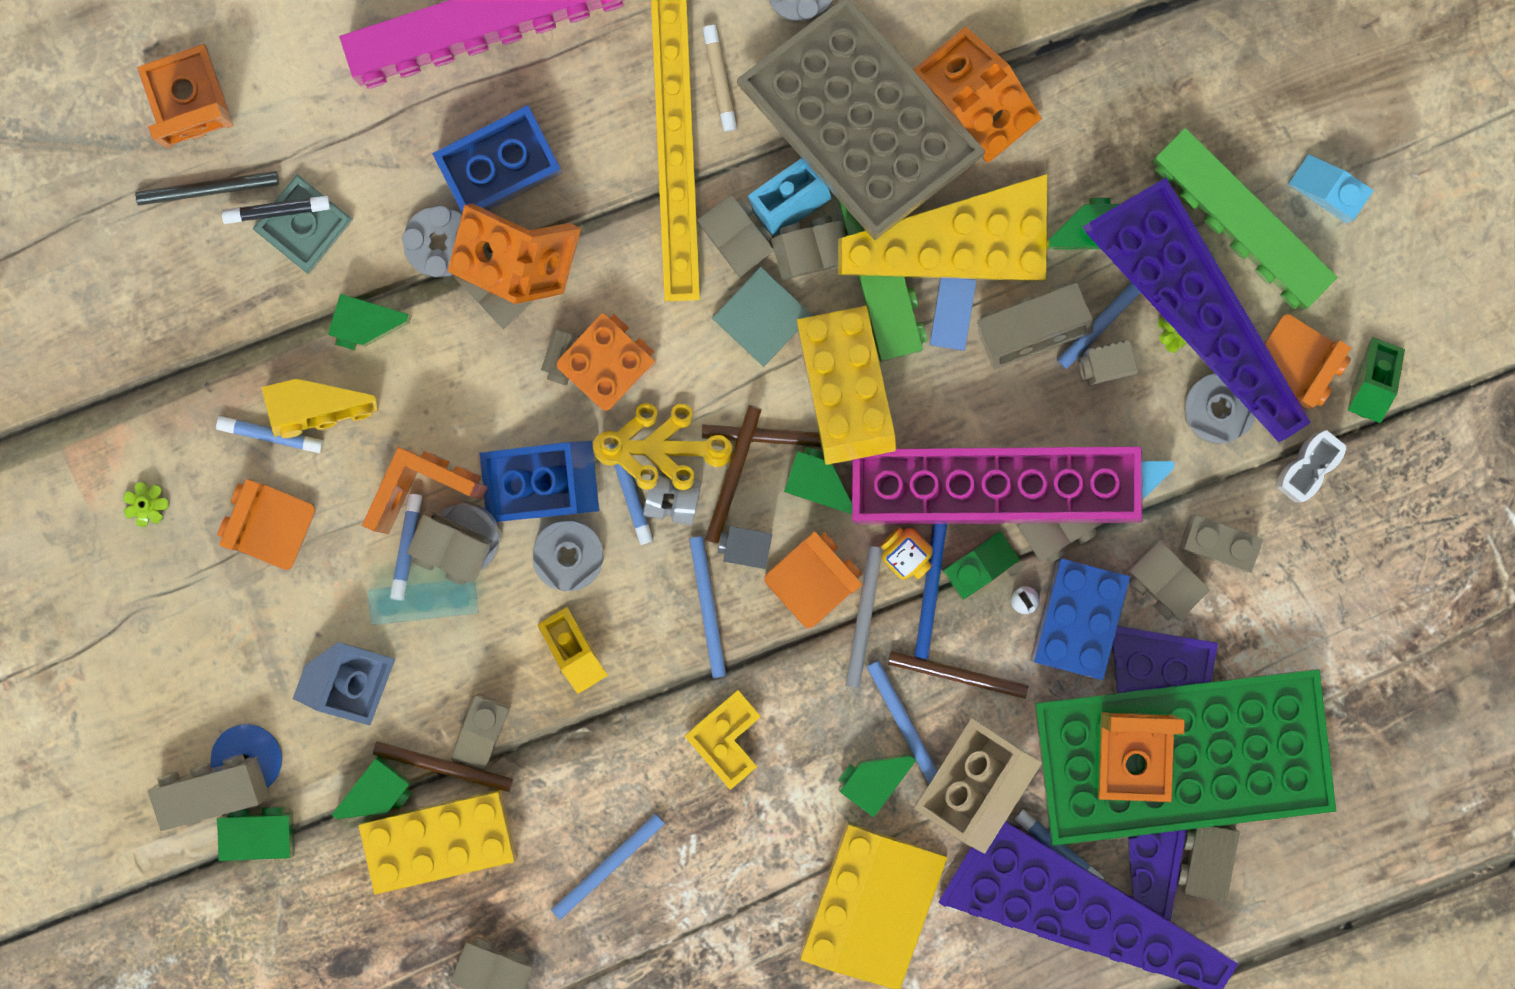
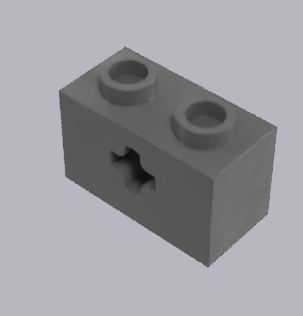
(745, 547)

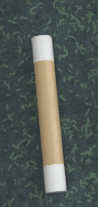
(719, 78)

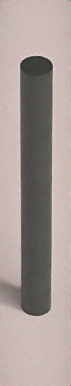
(207, 188)

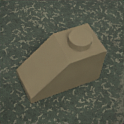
(480, 732)

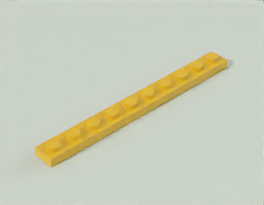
(675, 150)

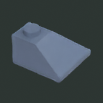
(345, 682)

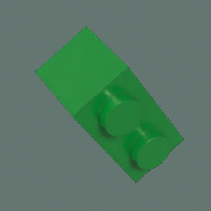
(256, 835)

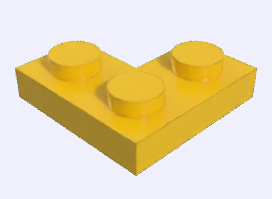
(716, 737)

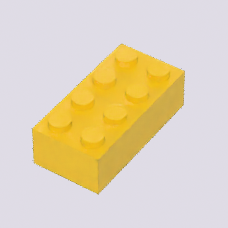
(846, 385)
(437, 841)

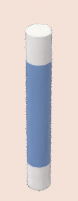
(265, 433)
(634, 503)
(404, 559)
(1043, 835)

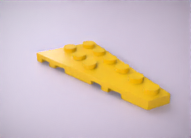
(975, 238)

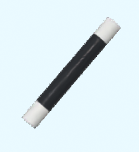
(276, 209)

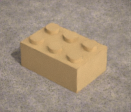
(978, 786)

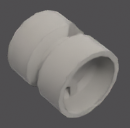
(683, 506)

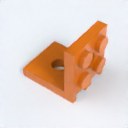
(979, 91)
(186, 118)
(523, 262)
(400, 479)
(1143, 735)

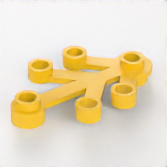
(657, 448)

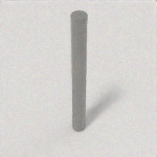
(864, 617)

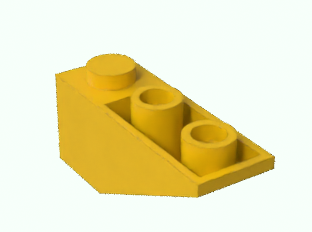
(306, 404)

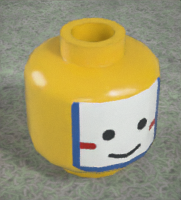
(906, 553)

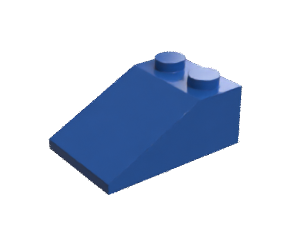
(540, 481)

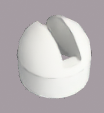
(1019, 605)

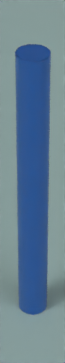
(930, 592)

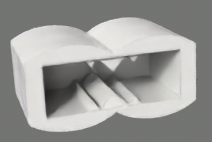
(1315, 458)

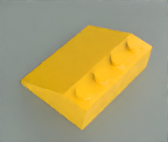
(872, 907)

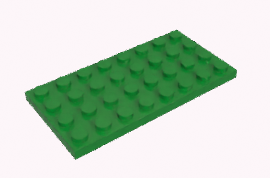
(1244, 756)

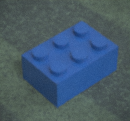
(498, 161)
(1080, 618)

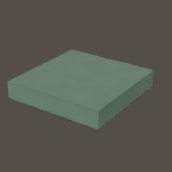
(303, 236)
(761, 316)

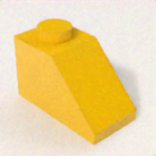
(572, 650)

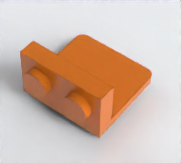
(1306, 359)
(606, 361)
(266, 524)
(813, 579)

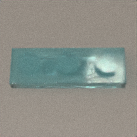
(423, 602)

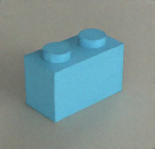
(789, 197)

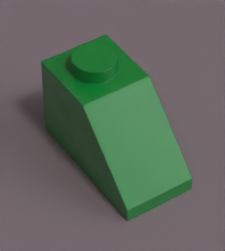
(1072, 235)
(363, 322)
(1377, 380)
(817, 481)
(980, 565)
(874, 780)
(375, 792)

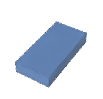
(952, 313)

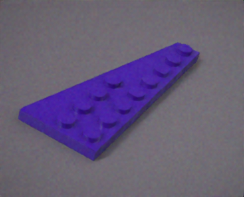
(1175, 271)
(1149, 662)
(1051, 896)

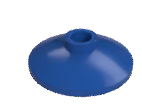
(253, 742)

